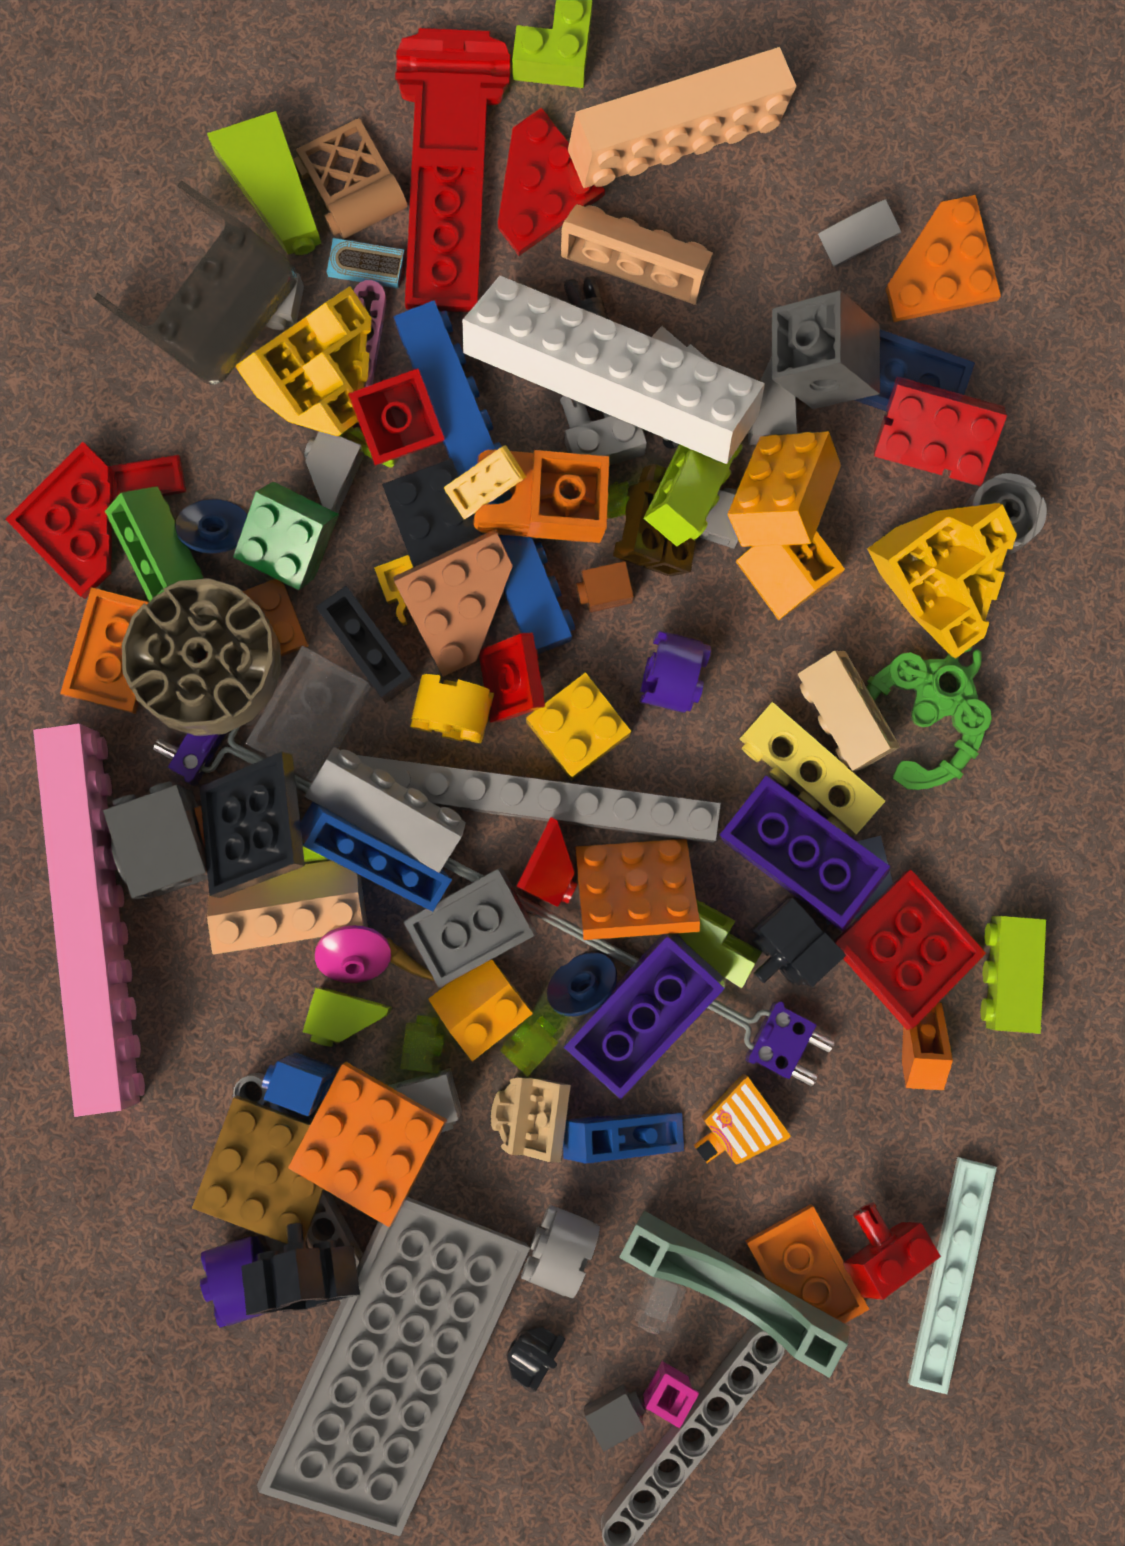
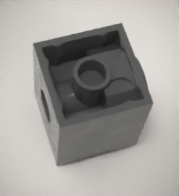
(826, 350)
(157, 841)

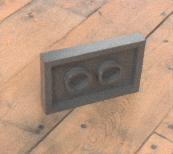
(470, 927)

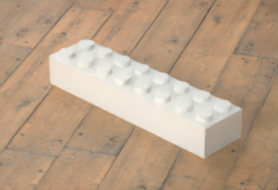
(613, 368)

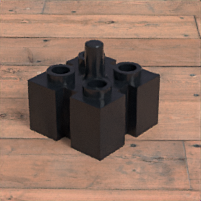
(794, 945)
(299, 1276)

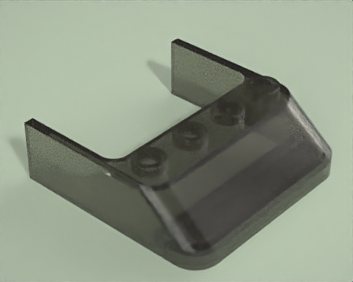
(221, 301)

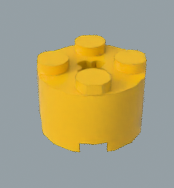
(452, 708)

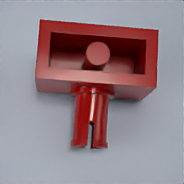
(891, 1256)

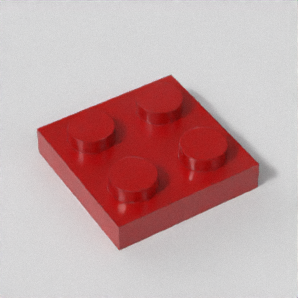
(513, 676)

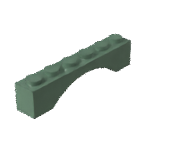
(792, 1322)

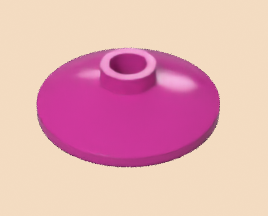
(352, 954)

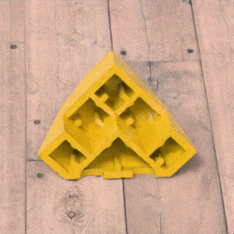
(315, 366)
(948, 570)

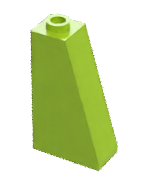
(265, 173)

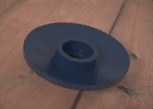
(211, 525)
(582, 984)

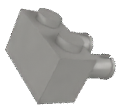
(601, 437)

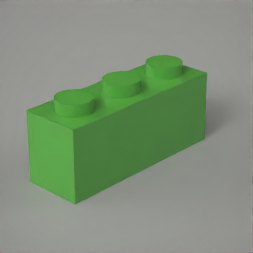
(151, 541)

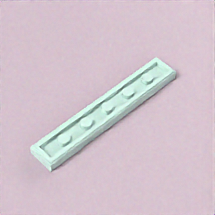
(952, 1275)

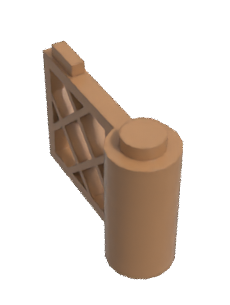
(357, 204)

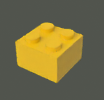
(578, 726)

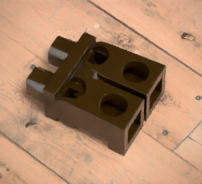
(641, 541)

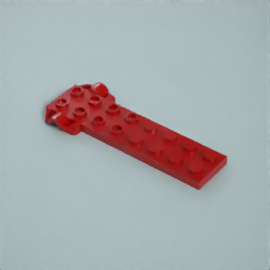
(451, 82)

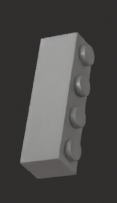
(386, 809)

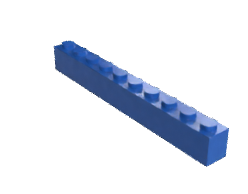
(466, 435)

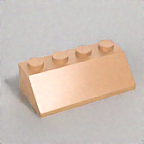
(635, 253)
(287, 908)

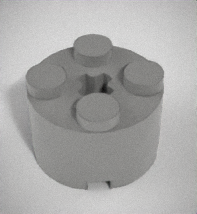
(1021, 502)
(561, 1251)

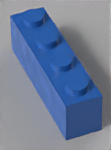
(371, 857)

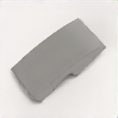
(859, 233)

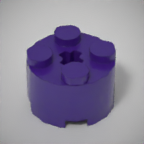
(674, 672)
(225, 1279)

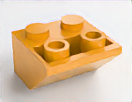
(790, 573)

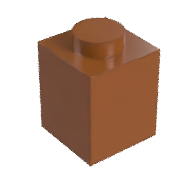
(605, 587)

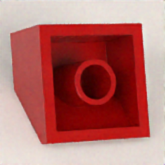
(396, 417)

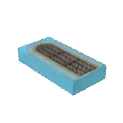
(365, 262)

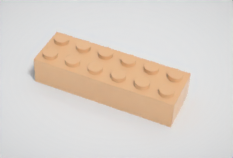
(680, 118)

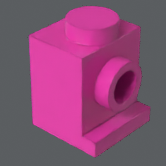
(670, 1394)

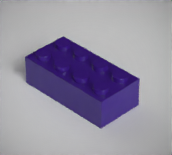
(805, 853)
(645, 1013)

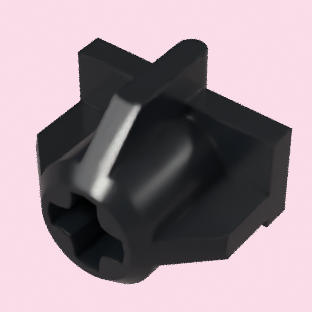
(532, 1356)

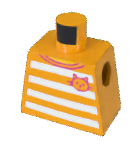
(740, 1124)

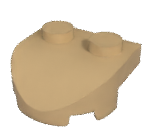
(532, 1117)

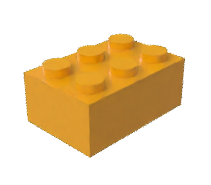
(785, 489)

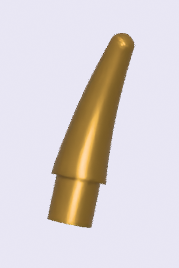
(405, 962)

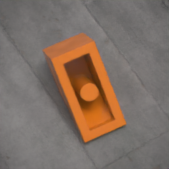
(927, 1052)

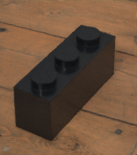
(365, 644)

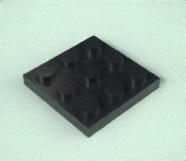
(251, 825)

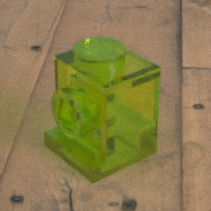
(531, 1044)
(422, 1045)

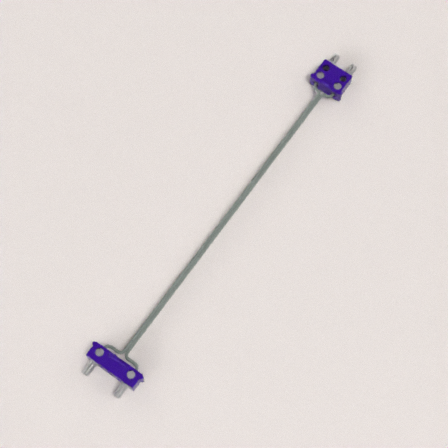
(774, 1036)

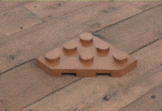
(457, 598)

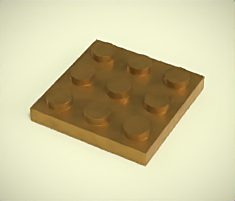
(251, 1176)

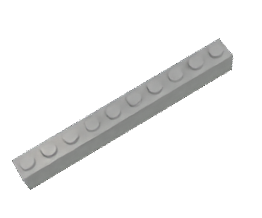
(560, 800)

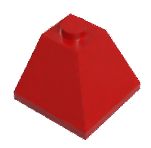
(549, 868)

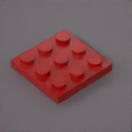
(909, 949)

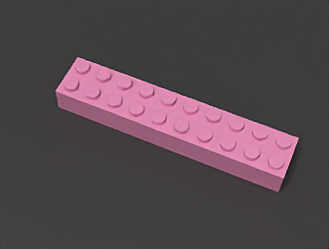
(88, 920)

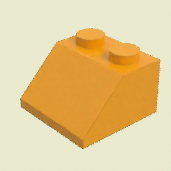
(480, 1008)

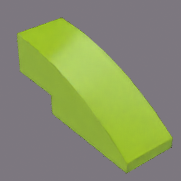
(721, 950)

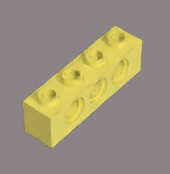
(860, 799)

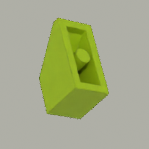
(340, 1015)

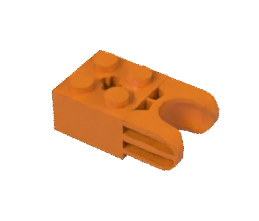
(538, 503)

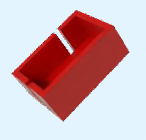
(939, 431)

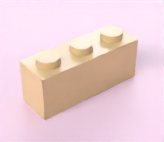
(847, 711)

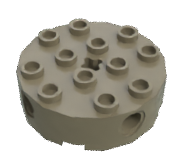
(181, 628)

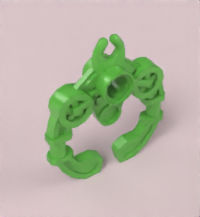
(931, 704)

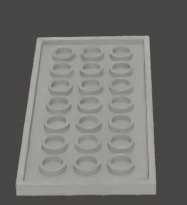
(394, 1368)

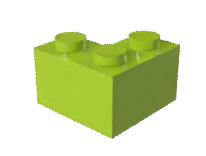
(558, 53)

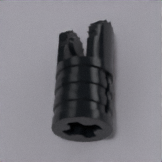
(593, 301)

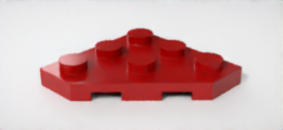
(539, 183)
(69, 521)

